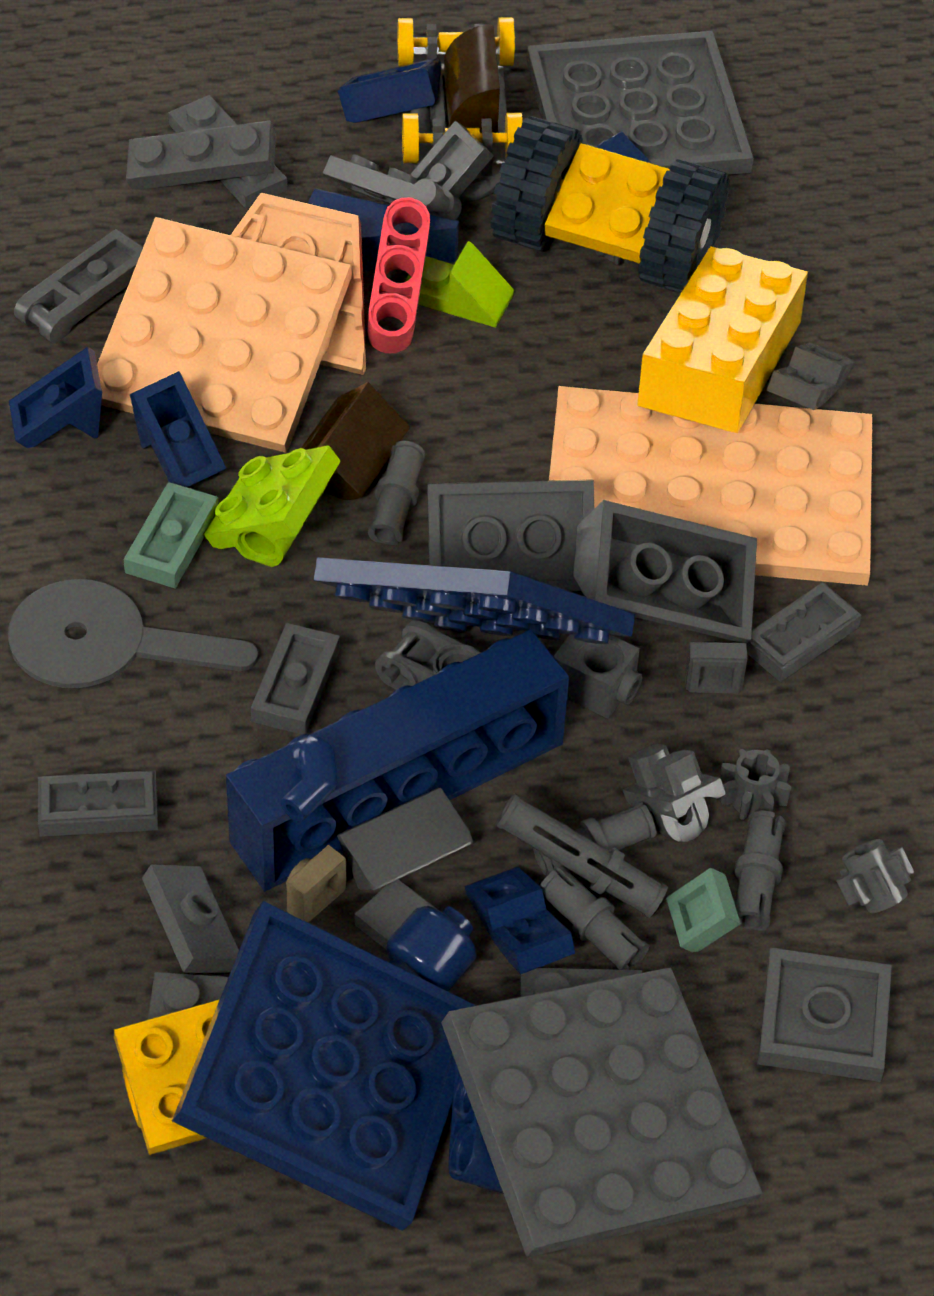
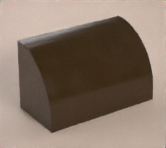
(472, 78)
(361, 433)

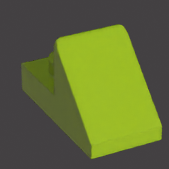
(466, 288)

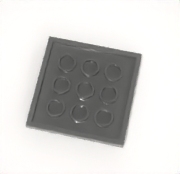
(656, 89)
(599, 1110)

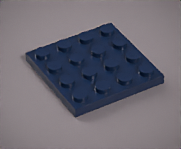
(474, 597)
(326, 1067)

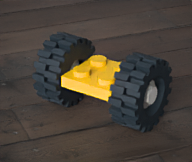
(608, 203)

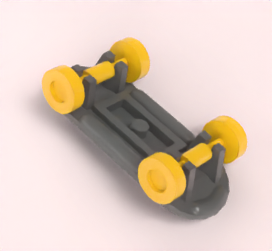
(428, 124)

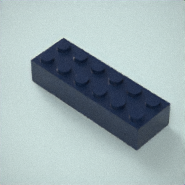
(439, 733)

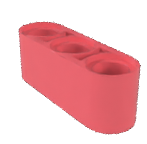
(398, 253)

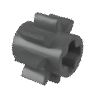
(755, 782)
(875, 876)

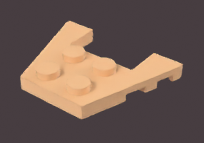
(324, 235)

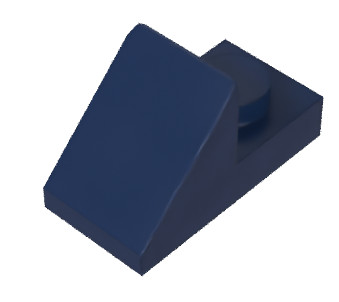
(60, 398)
(176, 431)

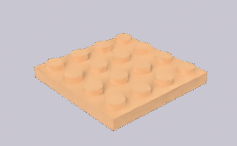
(234, 321)

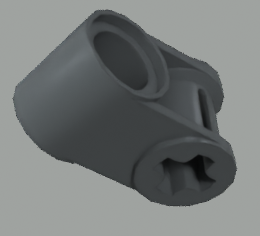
(420, 658)

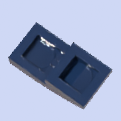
(518, 920)

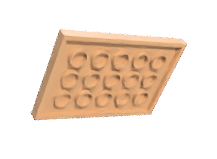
(785, 478)

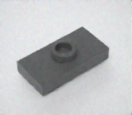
(802, 631)
(97, 803)
(191, 918)

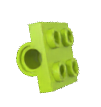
(271, 503)

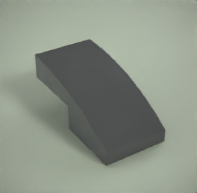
(811, 376)

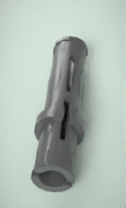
(641, 893)

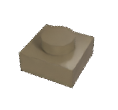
(315, 883)

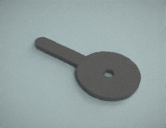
(112, 637)

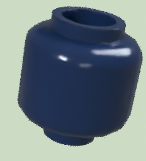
(433, 945)

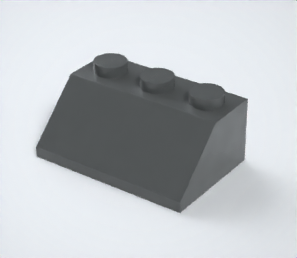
(668, 570)

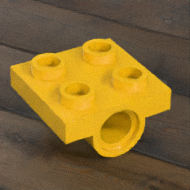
(156, 1068)

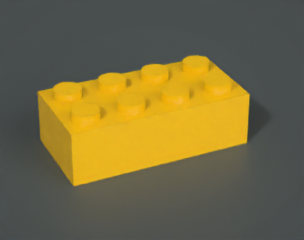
(722, 339)

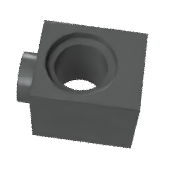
(600, 673)

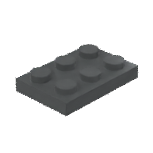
(509, 526)

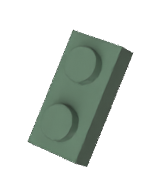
(171, 535)

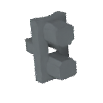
(671, 788)

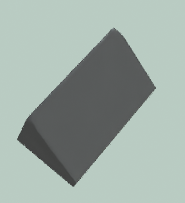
(403, 840)

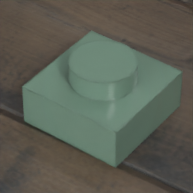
(703, 910)

